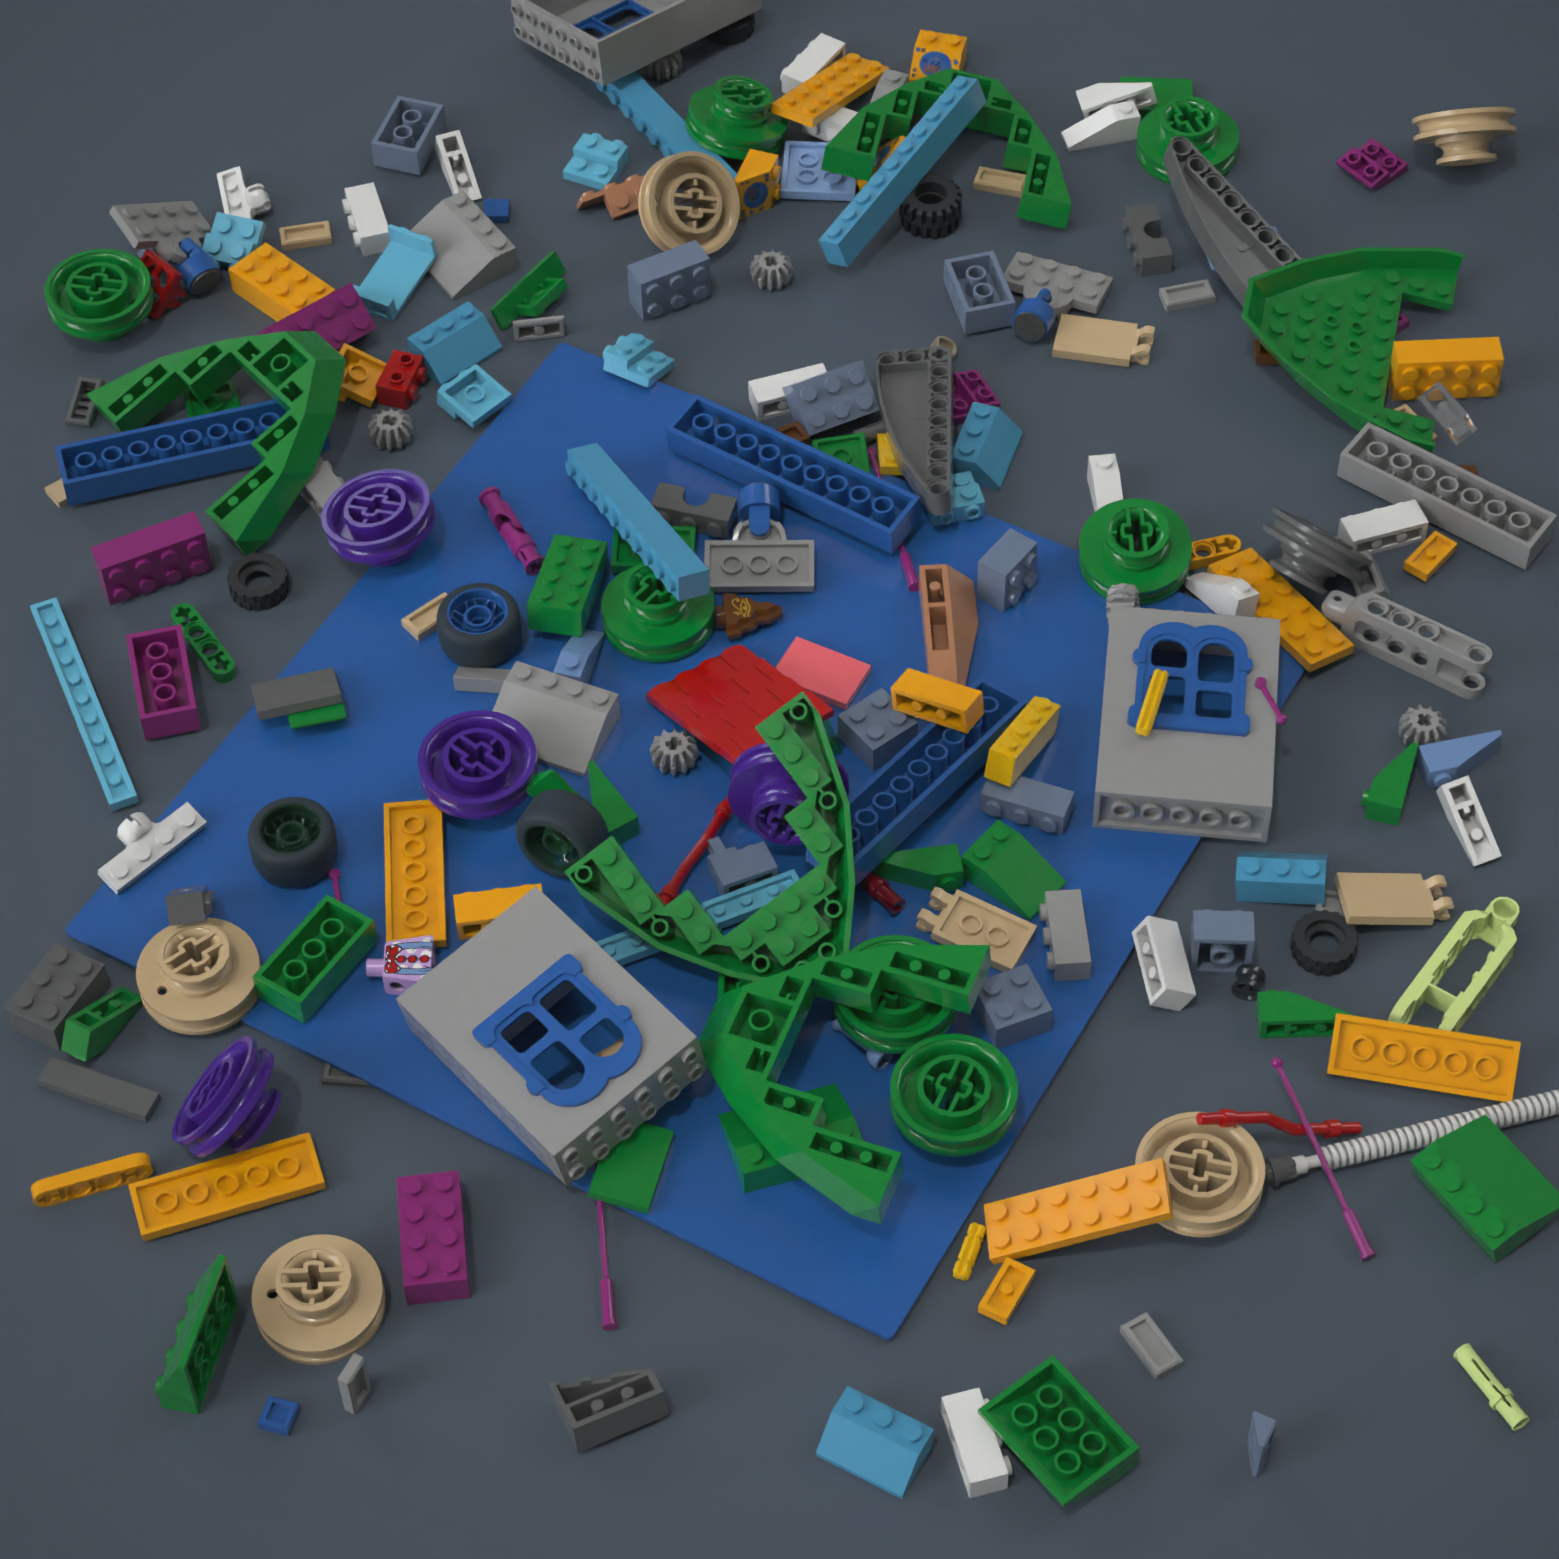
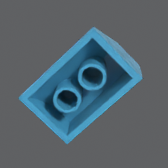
(455, 343)
(986, 445)
(1281, 878)
(875, 1442)

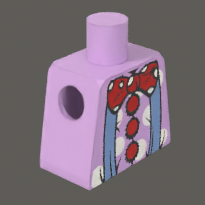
(403, 963)

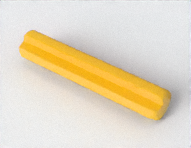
(1151, 702)

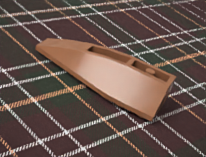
(947, 621)

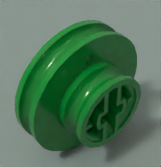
(735, 118)
(1198, 121)
(99, 294)
(1154, 569)
(650, 622)
(897, 1018)
(954, 1074)

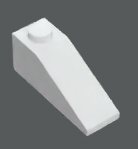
(1103, 94)
(1107, 126)
(456, 164)
(1104, 480)
(1224, 593)
(1468, 820)

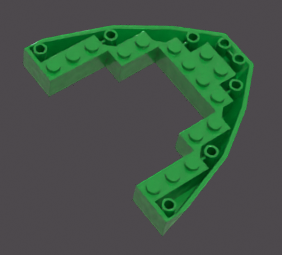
(1027, 150)
(293, 368)
(795, 927)
(756, 1030)

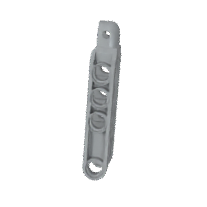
(1445, 652)

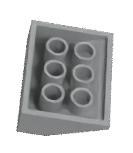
(467, 246)
(561, 714)

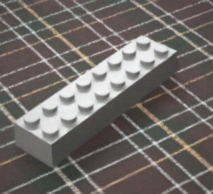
(1447, 495)

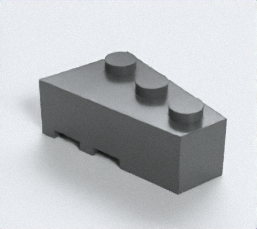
(608, 1406)

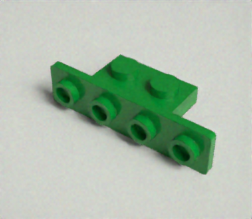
(532, 292)

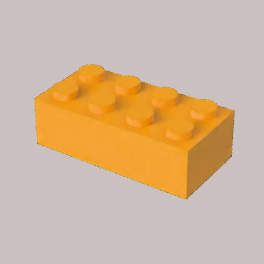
(275, 283)
(1461, 365)

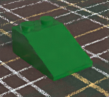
(1010, 870)

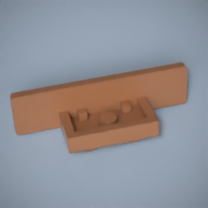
(619, 198)

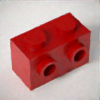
(401, 380)

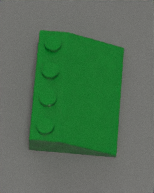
(756, 1165)
(1487, 1186)
(199, 1340)
(1061, 1433)

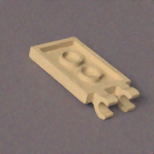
(1102, 341)
(1392, 898)
(976, 922)

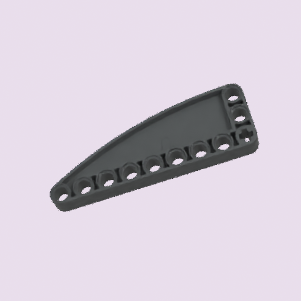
(1223, 222)
(919, 419)

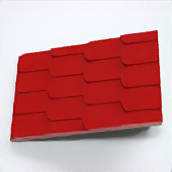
(728, 699)

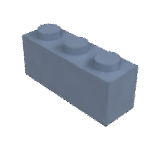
(1029, 803)

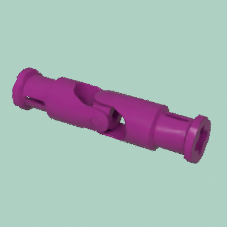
(511, 530)

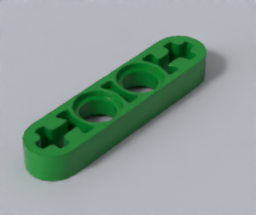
(206, 641)

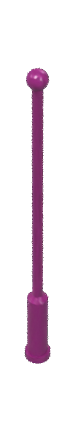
(905, 558)
(1348, 1214)
(606, 1284)

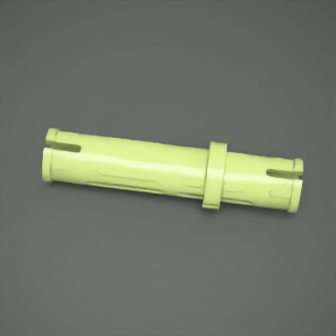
(1500, 1398)

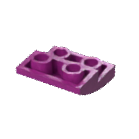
(1372, 164)
(970, 388)

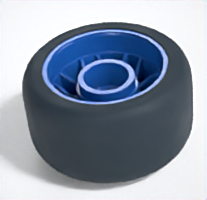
(479, 625)

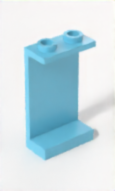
(396, 272)

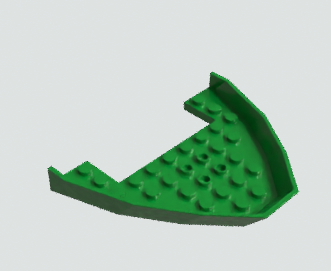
(1337, 323)

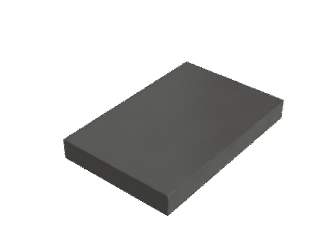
(296, 694)

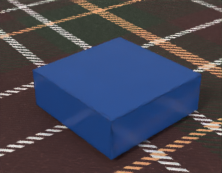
(497, 210)
(279, 1415)

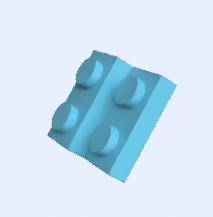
(596, 161)
(233, 238)
(636, 361)
(472, 396)
(967, 501)

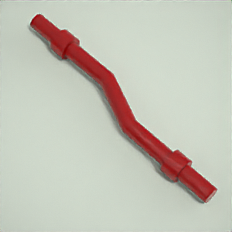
(722, 813)
(1229, 1118)

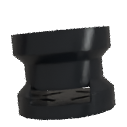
(1248, 982)

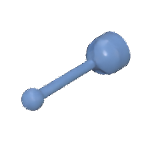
(876, 1059)

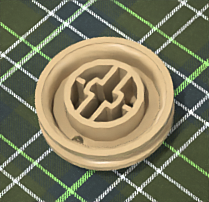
(1464, 133)
(704, 187)
(204, 974)
(1211, 1173)
(325, 1299)

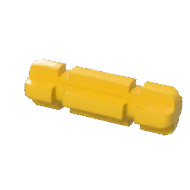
(969, 1251)

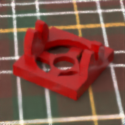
(171, 290)

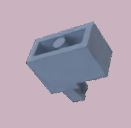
(736, 868)

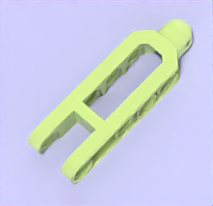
(1491, 926)

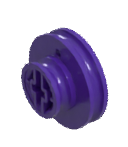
(379, 517)
(477, 764)
(765, 792)
(229, 1101)

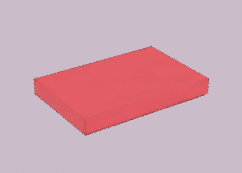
(824, 672)

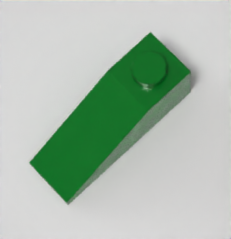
(1389, 788)
(618, 815)
(924, 867)
(1293, 1016)
(98, 1024)

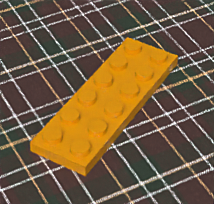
(829, 90)
(1302, 627)
(414, 871)
(1423, 1057)
(226, 1186)
(1078, 1211)

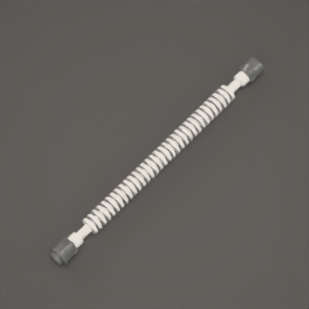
(1410, 1137)

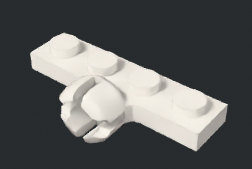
(240, 200)
(148, 844)

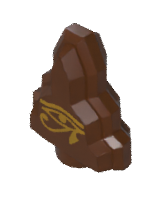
(744, 614)

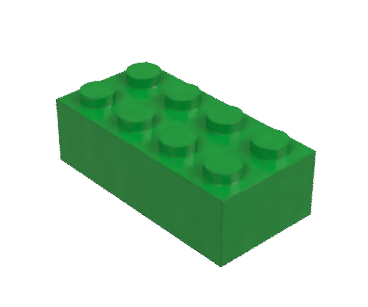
(567, 585)
(315, 958)

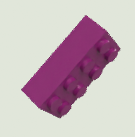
(336, 318)
(151, 558)
(163, 682)
(433, 1237)

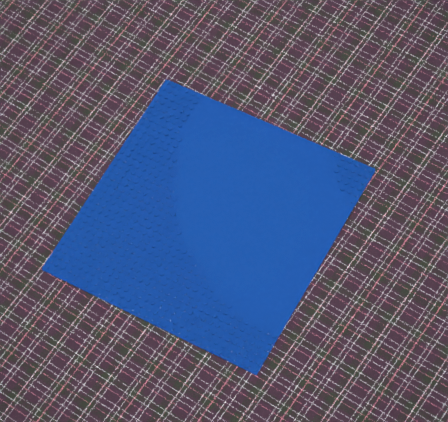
(860, 607)

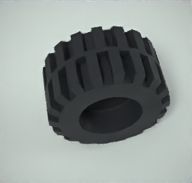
(932, 207)

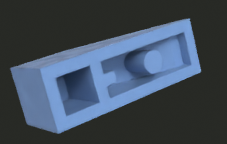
(580, 656)
(1455, 758)

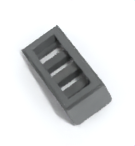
(82, 386)

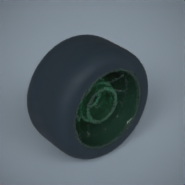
(559, 830)
(293, 841)

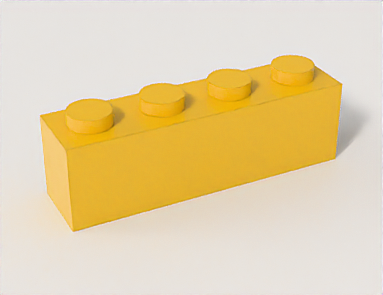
(1022, 741)

